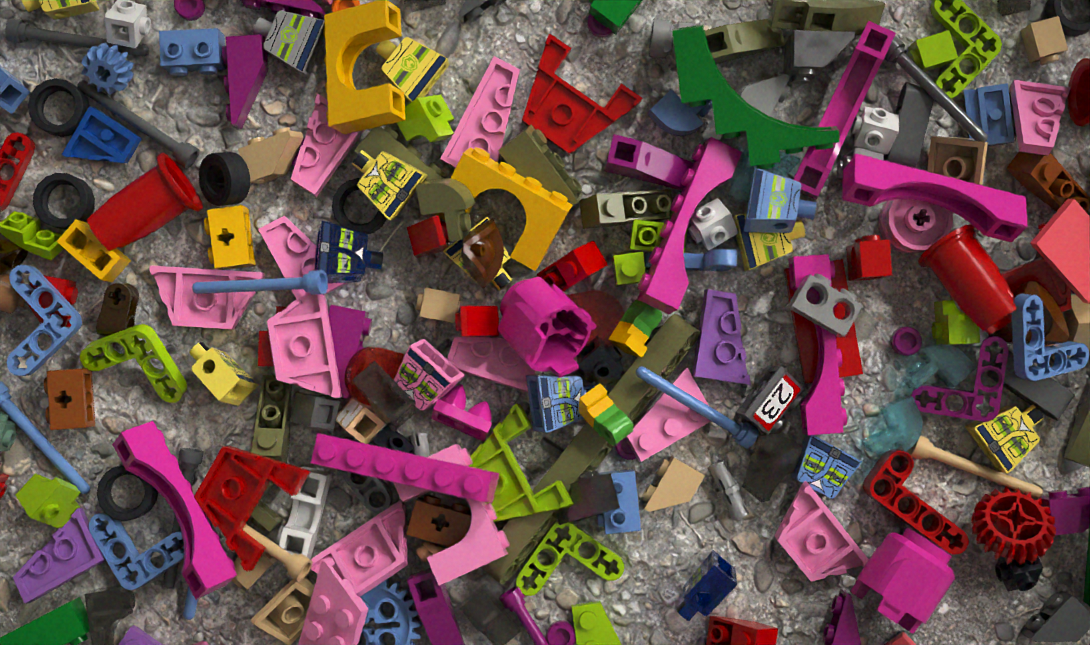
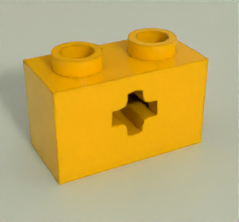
(240, 250)
(91, 253)

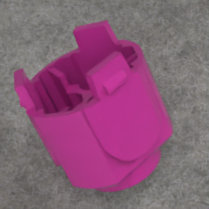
(544, 326)
(909, 576)

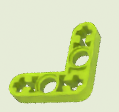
(973, 49)
(137, 349)
(570, 546)

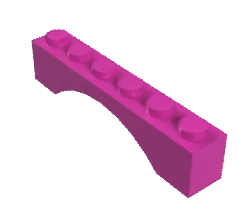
(845, 105)
(987, 209)
(667, 276)
(821, 407)
(147, 456)
(405, 468)

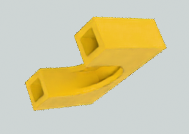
(346, 36)
(543, 209)

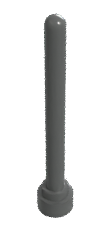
(19, 31)
(897, 54)
(183, 153)
(190, 460)

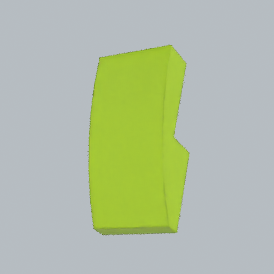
(29, 235)
(646, 235)

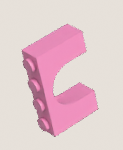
(483, 540)

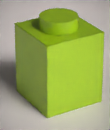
(933, 51)
(628, 268)

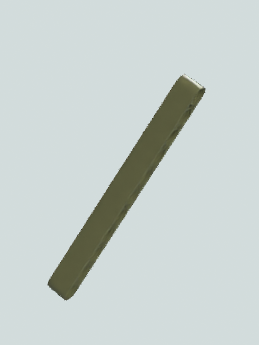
(588, 447)

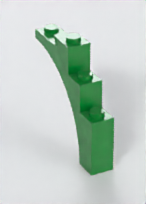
(766, 135)

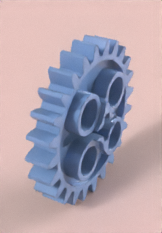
(403, 614)

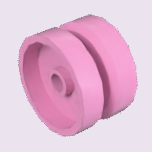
(904, 234)

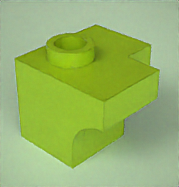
(427, 118)
(952, 325)
(49, 500)

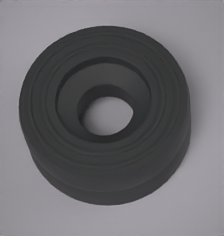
(224, 178)

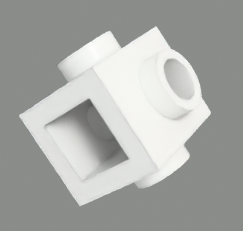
(126, 23)
(875, 130)
(712, 224)

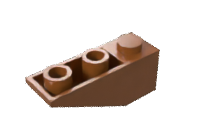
(1047, 179)

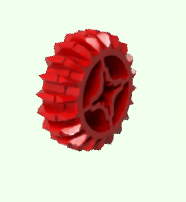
(1023, 538)

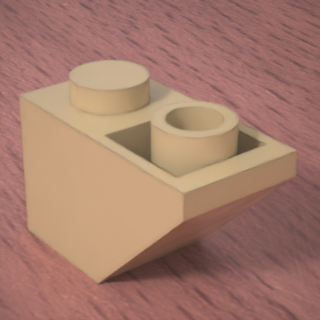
(271, 156)
(674, 486)

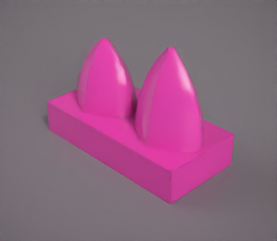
(451, 413)

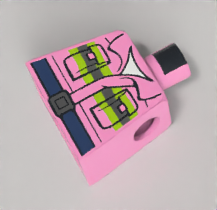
(426, 374)

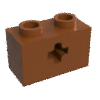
(74, 414)
(425, 528)

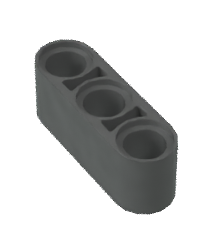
(914, 113)
(1044, 394)
(365, 490)

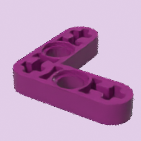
(970, 398)

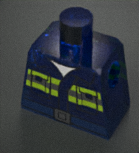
(344, 253)
(715, 579)

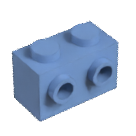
(192, 51)
(627, 516)

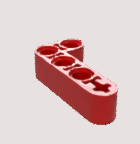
(917, 508)

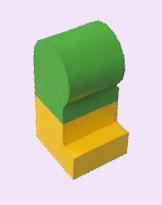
(635, 328)
(604, 415)

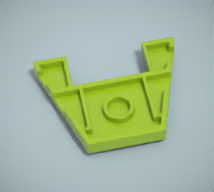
(513, 493)

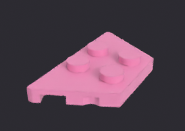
(202, 310)
(305, 346)
(817, 538)
(370, 551)
(334, 610)

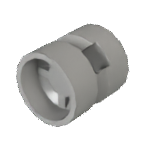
(662, 30)

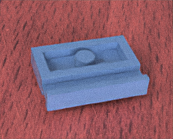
(991, 112)

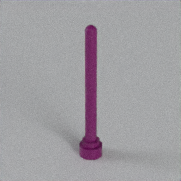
(514, 601)

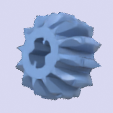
(107, 68)

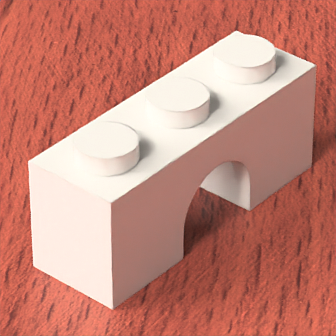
(306, 513)

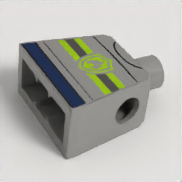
(292, 39)

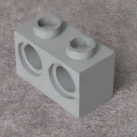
(822, 311)

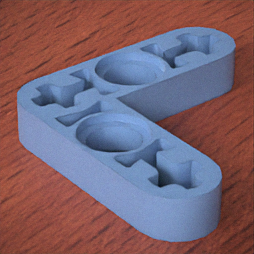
(710, 261)
(50, 326)
(1035, 351)
(140, 562)

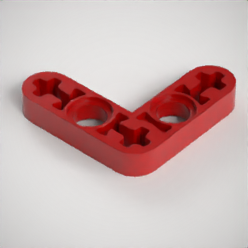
(8, 187)

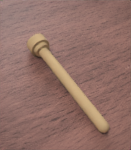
(925, 449)
(297, 565)

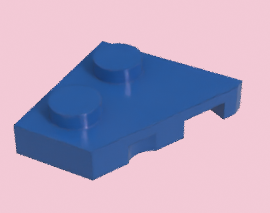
(101, 139)

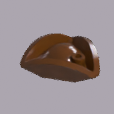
(483, 252)
(1054, 322)

